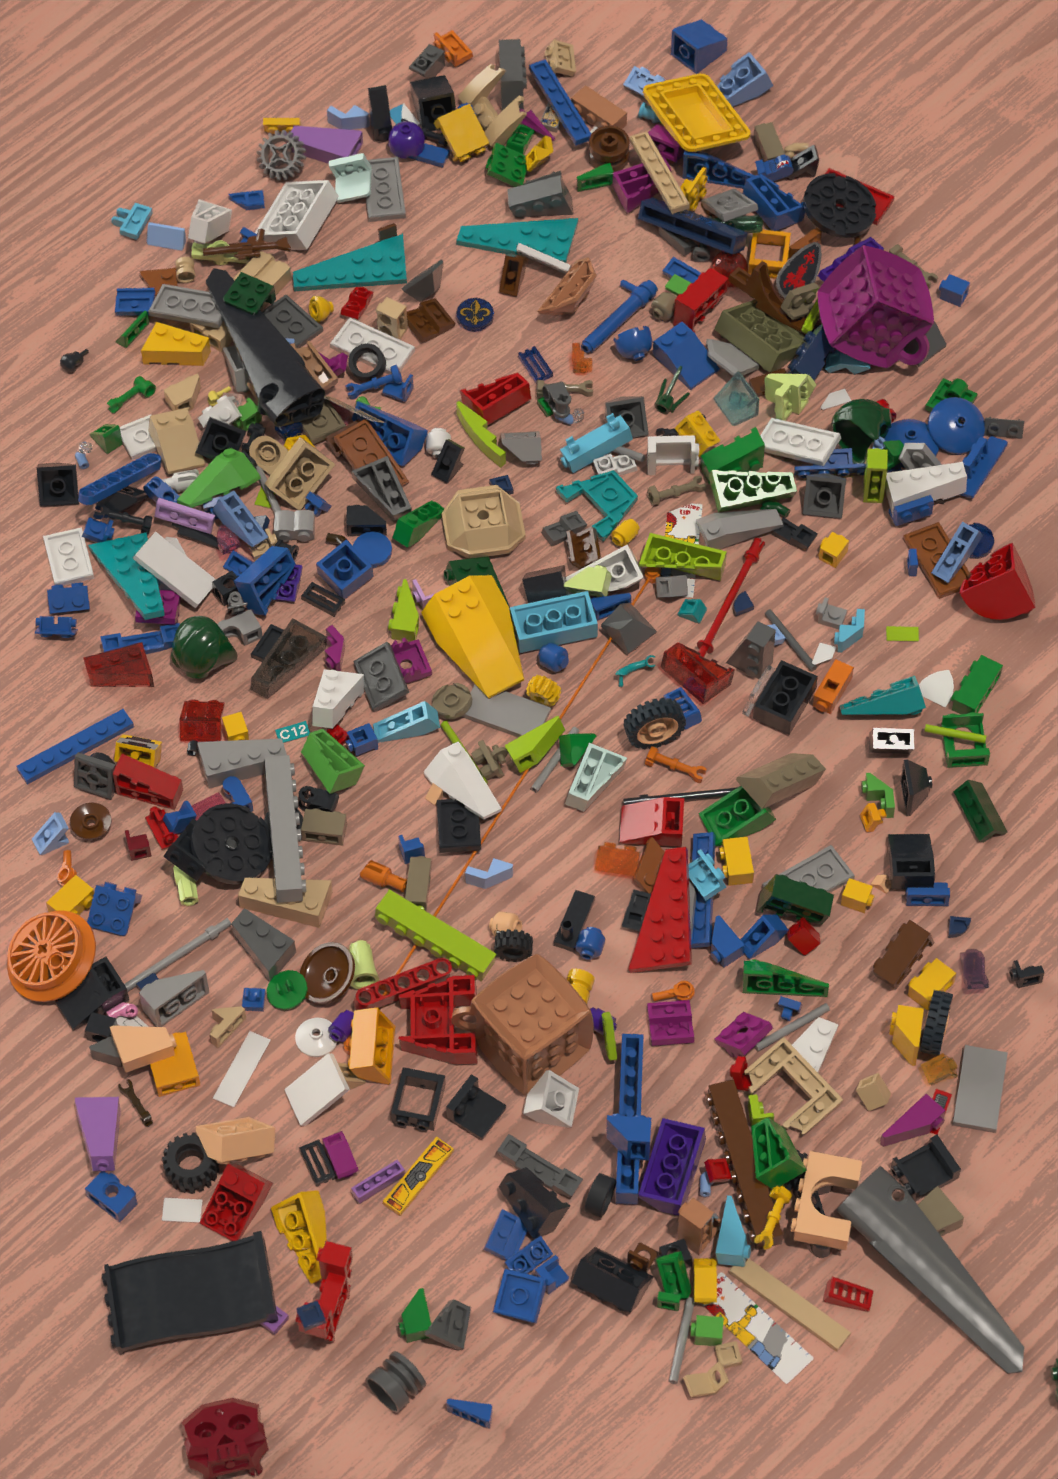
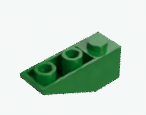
(417, 523)

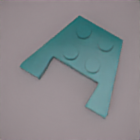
(608, 494)

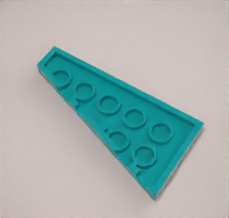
(545, 236)
(368, 266)
(134, 579)

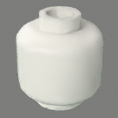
(436, 440)

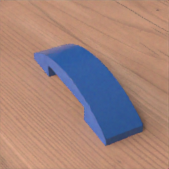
(151, 641)

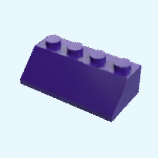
(672, 1165)

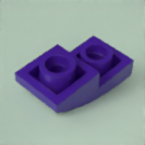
(290, 589)

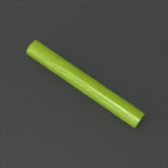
(955, 733)

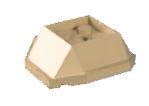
(481, 538)

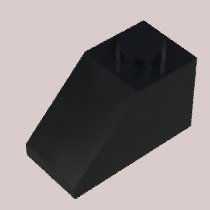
(363, 520)

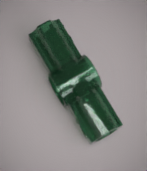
(749, 224)

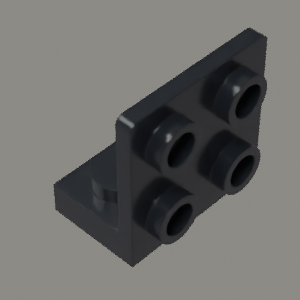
(474, 1108)

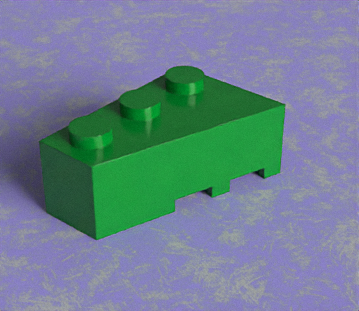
(774, 1154)

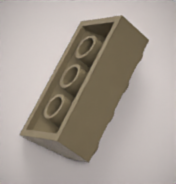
(781, 778)

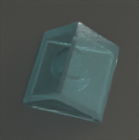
(738, 400)

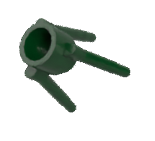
(665, 402)

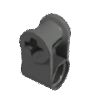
(557, 398)

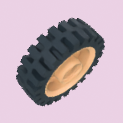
(654, 723)
(936, 1022)

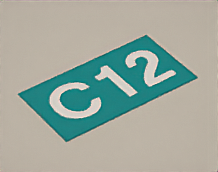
(293, 731)

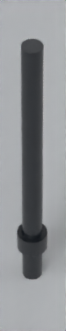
(687, 795)

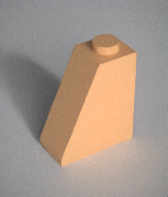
(142, 1045)

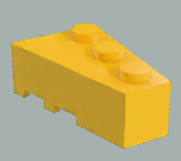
(175, 345)

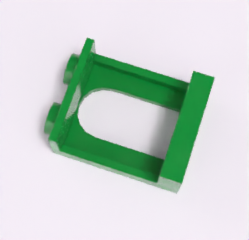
(966, 757)

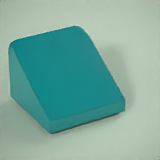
(692, 610)

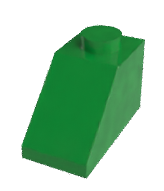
(415, 1318)

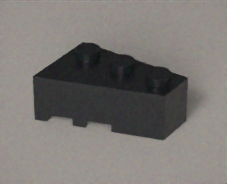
(532, 1202)

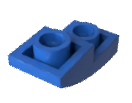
(529, 1256)

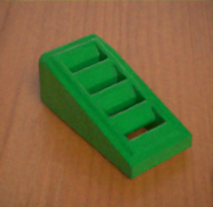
(518, 141)
(596, 178)

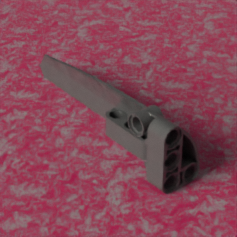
(924, 1258)

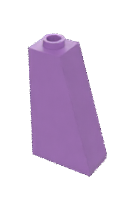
(328, 143)
(100, 1129)

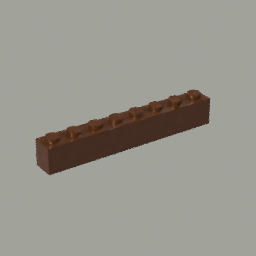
(739, 1153)

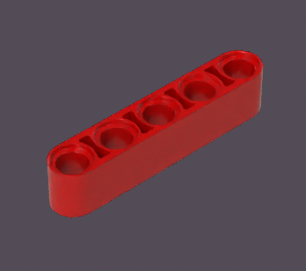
(408, 977)

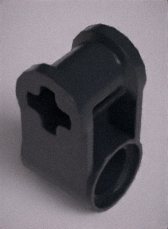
(317, 799)

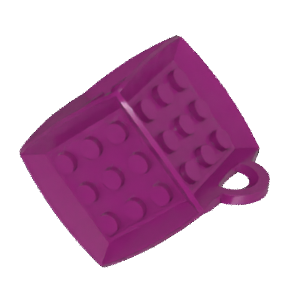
(876, 308)

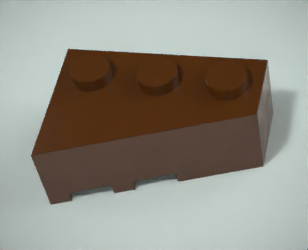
(902, 954)

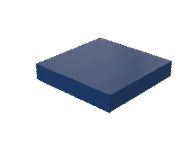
(520, 1296)

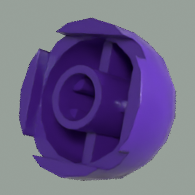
(406, 140)

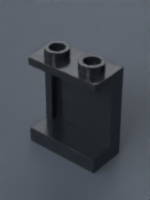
(181, 854)
(926, 1169)

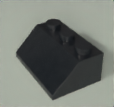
(611, 1279)

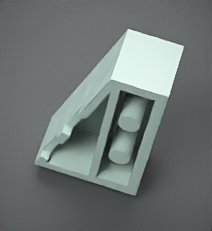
(594, 774)

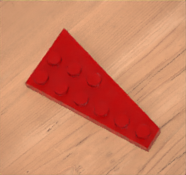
(666, 925)

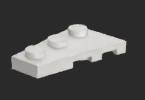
(816, 1042)

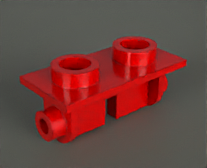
(159, 828)

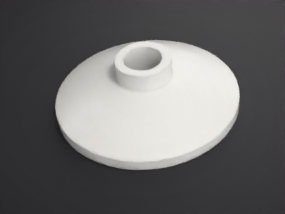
(315, 1045)

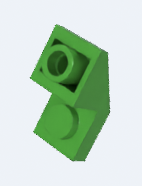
(878, 790)

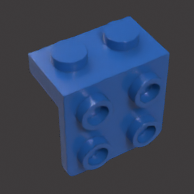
(112, 908)

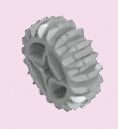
(286, 149)

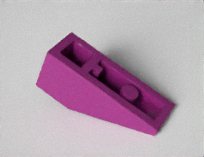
(917, 1121)

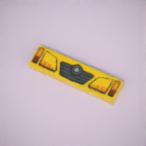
(418, 1176)

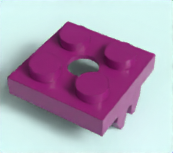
(171, 609)
(413, 652)
(742, 1043)

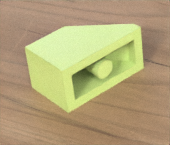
(590, 579)

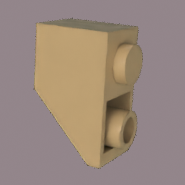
(183, 393)

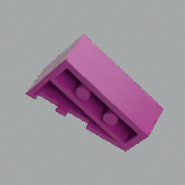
(634, 186)

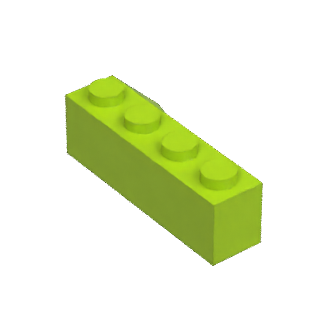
(683, 556)

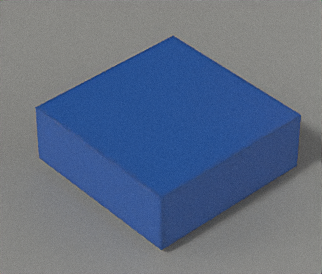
(912, 562)

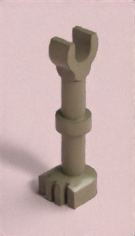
(897, 250)
(581, 388)
(655, 496)

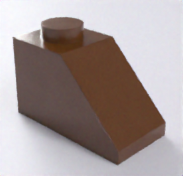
(513, 274)

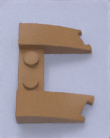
(314, 365)

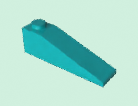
(901, 698)

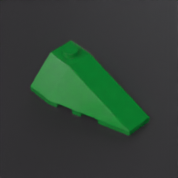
(774, 980)

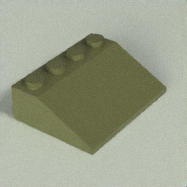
(759, 335)

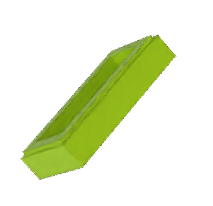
(609, 1036)

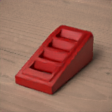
(838, 1299)

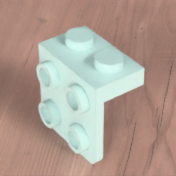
(352, 177)

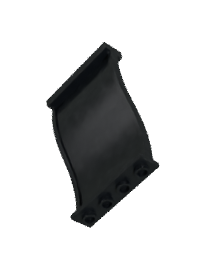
(189, 1293)

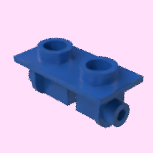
(63, 628)

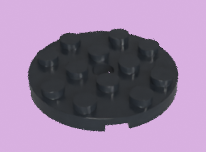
(845, 222)
(242, 826)

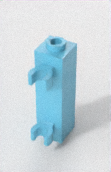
(595, 444)

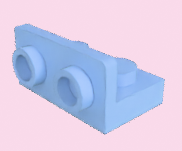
(639, 78)

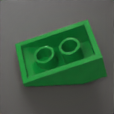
(735, 816)

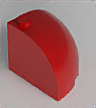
(999, 586)

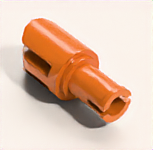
(382, 876)

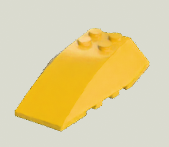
(476, 632)

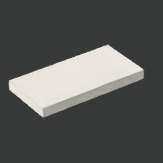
(356, 333)
(799, 441)
(174, 569)

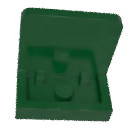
(249, 294)

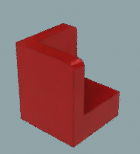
(803, 936)

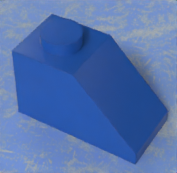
(763, 935)
(725, 944)

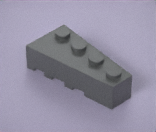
(514, 79)

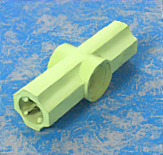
(220, 259)
(186, 887)

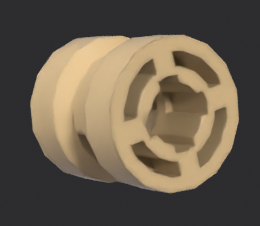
(185, 269)

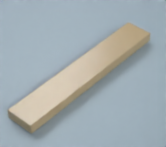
(659, 172)
(791, 1304)

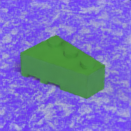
(331, 761)

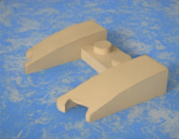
(497, 127)
(785, 1057)

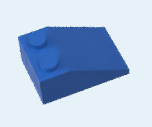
(683, 348)

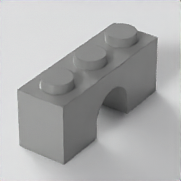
(242, 626)

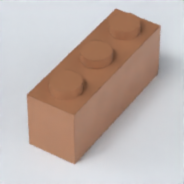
(597, 109)

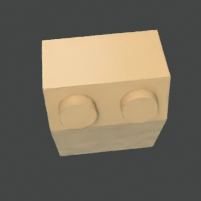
(175, 440)

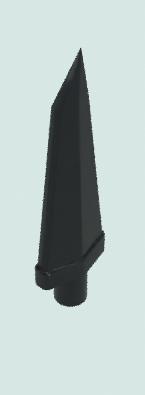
(196, 535)

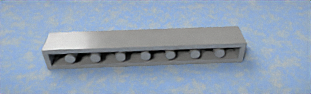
(283, 829)

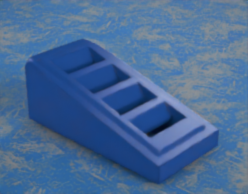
(606, 605)
(693, 715)
(475, 1412)

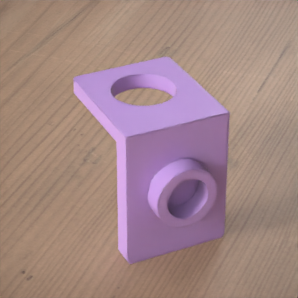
(419, 596)

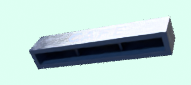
(693, 226)

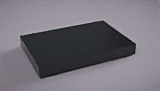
(457, 827)

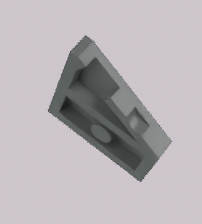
(451, 1325)

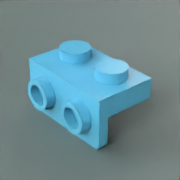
(705, 877)

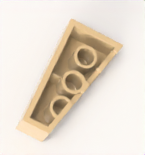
(260, 896)

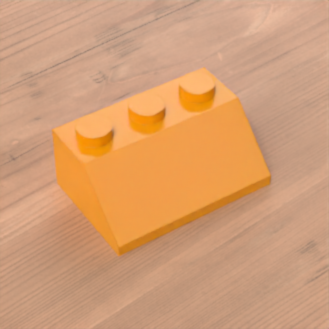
(372, 1046)

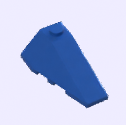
(717, 170)
(399, 436)

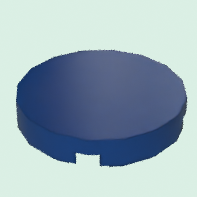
(374, 548)

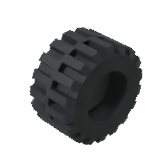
(193, 1178)

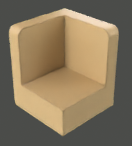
(873, 1092)

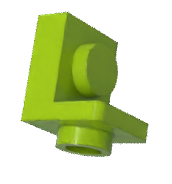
(756, 1110)

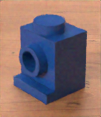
(361, 740)

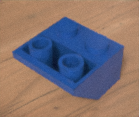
(630, 1135)

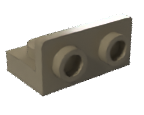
(799, 301)

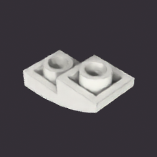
(620, 464)

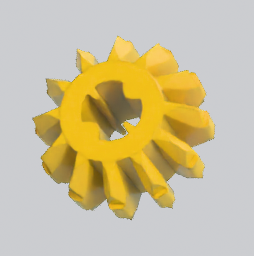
(543, 690)

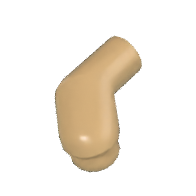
(795, 147)

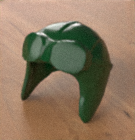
(859, 425)
(201, 647)

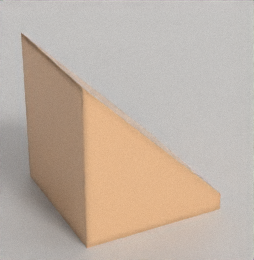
(435, 793)
(882, 883)

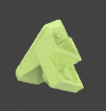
(788, 392)

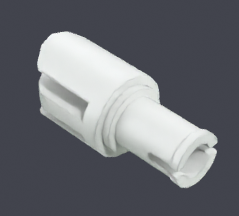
(182, 480)

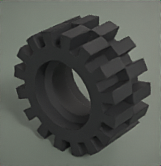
(513, 945)

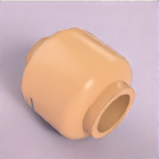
(505, 921)

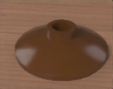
(87, 814)

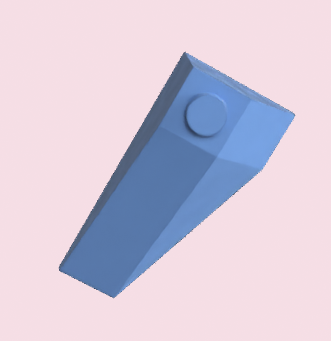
(744, 81)

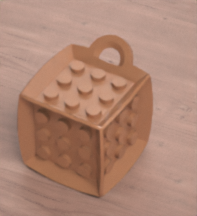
(529, 1022)

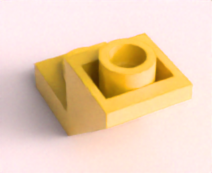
(705, 1280)

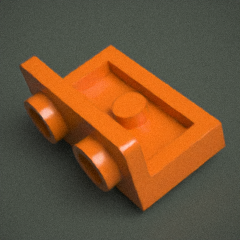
(455, 49)

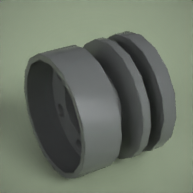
(397, 1380)

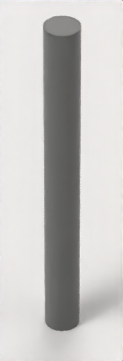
(791, 640)

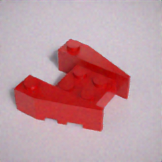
(431, 1021)
(334, 1288)

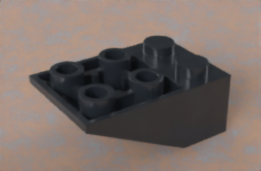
(911, 861)
(97, 994)

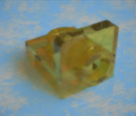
(939, 1068)

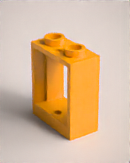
(770, 238)

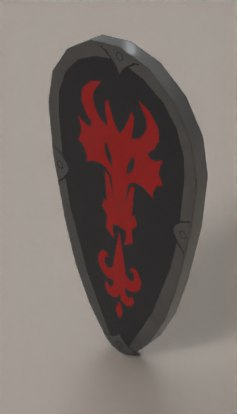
(799, 269)

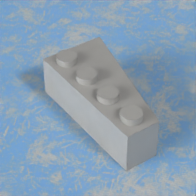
(237, 758)

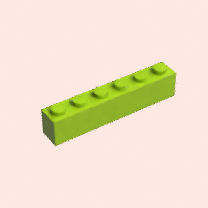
(434, 935)

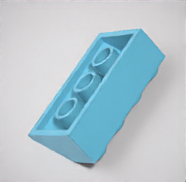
(554, 621)

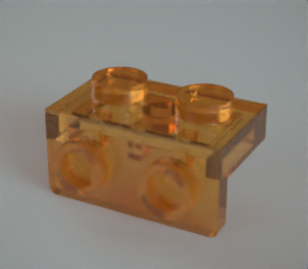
(617, 860)

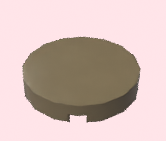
(452, 701)

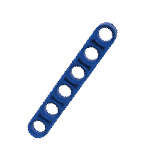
(119, 479)

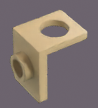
(705, 1383)

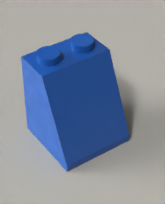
(697, 45)

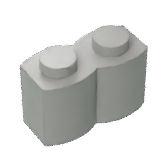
(294, 525)

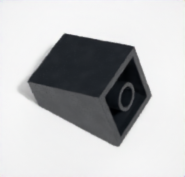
(432, 99)

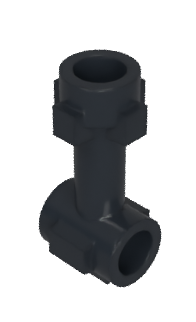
(255, 430)

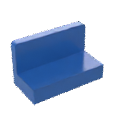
(929, 896)

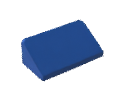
(237, 563)

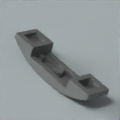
(554, 1178)

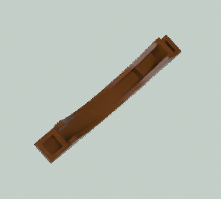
(760, 287)

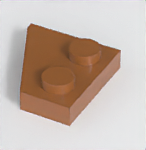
(158, 277)
(649, 866)

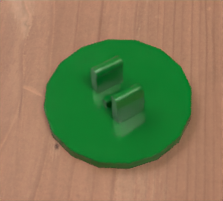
(287, 990)

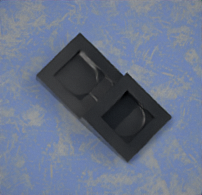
(794, 535)
(636, 910)

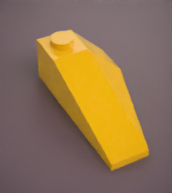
(304, 1226)

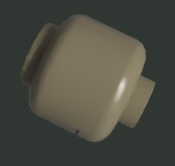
(664, 306)

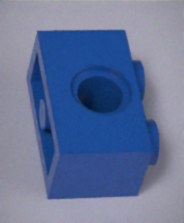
(116, 1206)

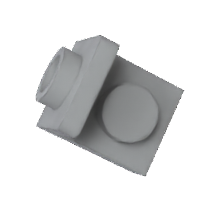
(830, 615)

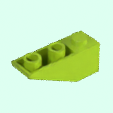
(406, 618)
(533, 745)

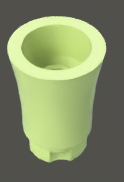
(365, 968)

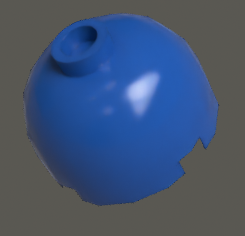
(634, 343)

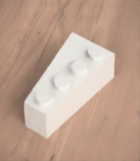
(938, 481)

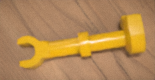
(782, 1197)

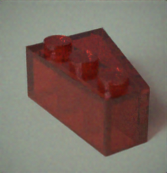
(119, 667)
(695, 673)

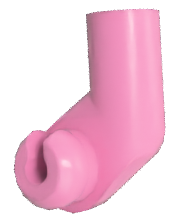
(123, 1009)

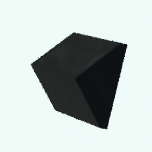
(218, 437)
(545, 584)

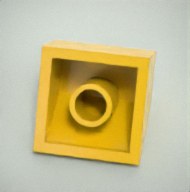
(906, 1031)

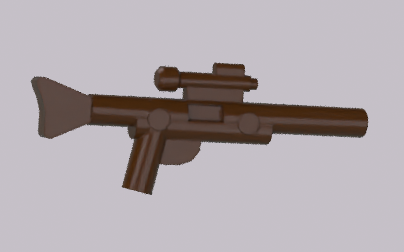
(246, 249)

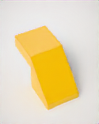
(539, 153)

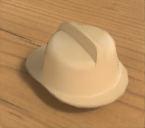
(267, 453)

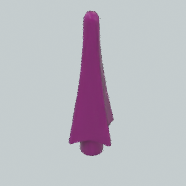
(533, 122)

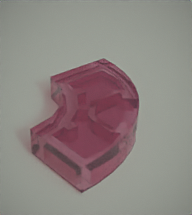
(227, 540)

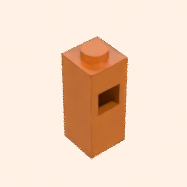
(833, 686)

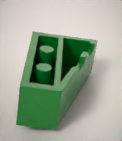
(741, 455)

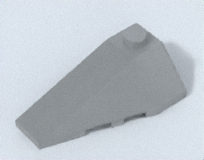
(729, 528)

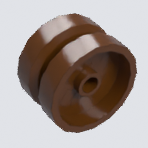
(609, 145)

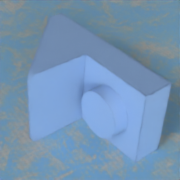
(51, 834)

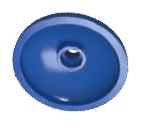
(917, 429)
(948, 432)

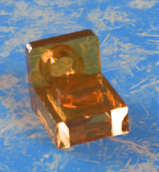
(579, 363)

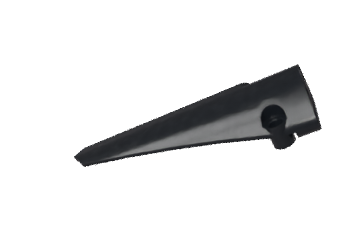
(274, 367)

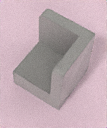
(672, 586)

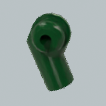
(782, 510)

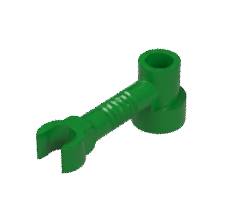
(141, 386)

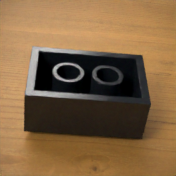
(785, 697)

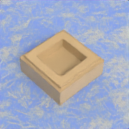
(728, 1354)

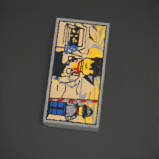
(550, 119)

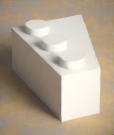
(208, 222)
(335, 695)

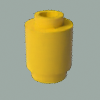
(625, 532)

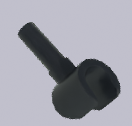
(192, 749)

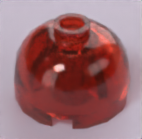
(726, 263)

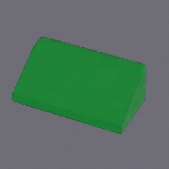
(133, 330)
(674, 1274)

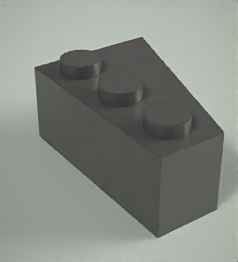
(541, 198)
(383, 487)
(754, 651)
(263, 943)

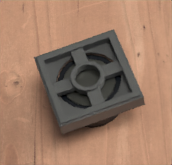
(94, 773)

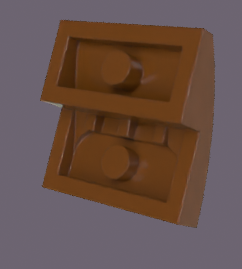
(429, 320)

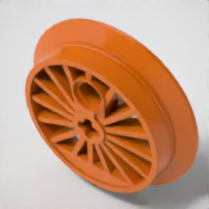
(66, 969)

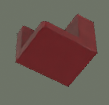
(138, 846)

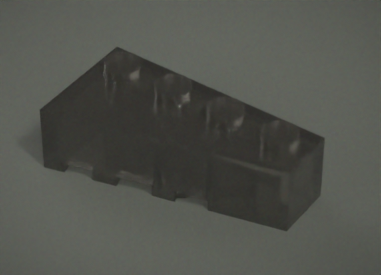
(288, 656)

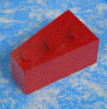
(497, 398)
(146, 783)

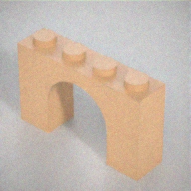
(812, 1225)

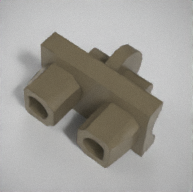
(484, 753)

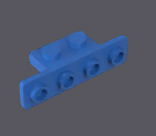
(980, 462)
(839, 463)

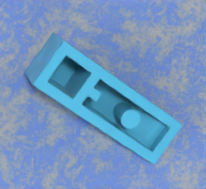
(408, 723)
(732, 1242)

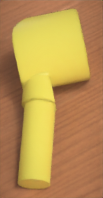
(214, 396)

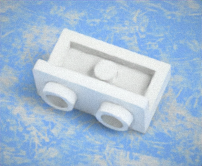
(223, 411)

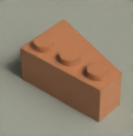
(697, 1225)

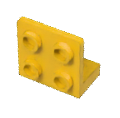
(695, 190)

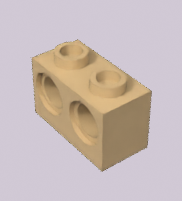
(392, 318)

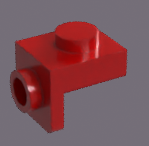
(737, 1072)

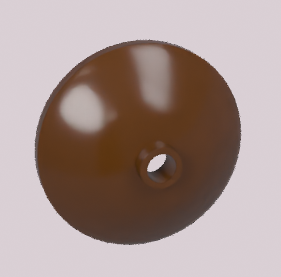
(328, 972)

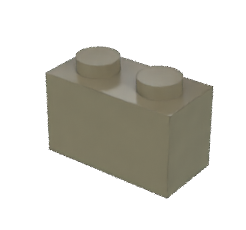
(324, 827)

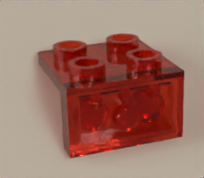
(201, 721)

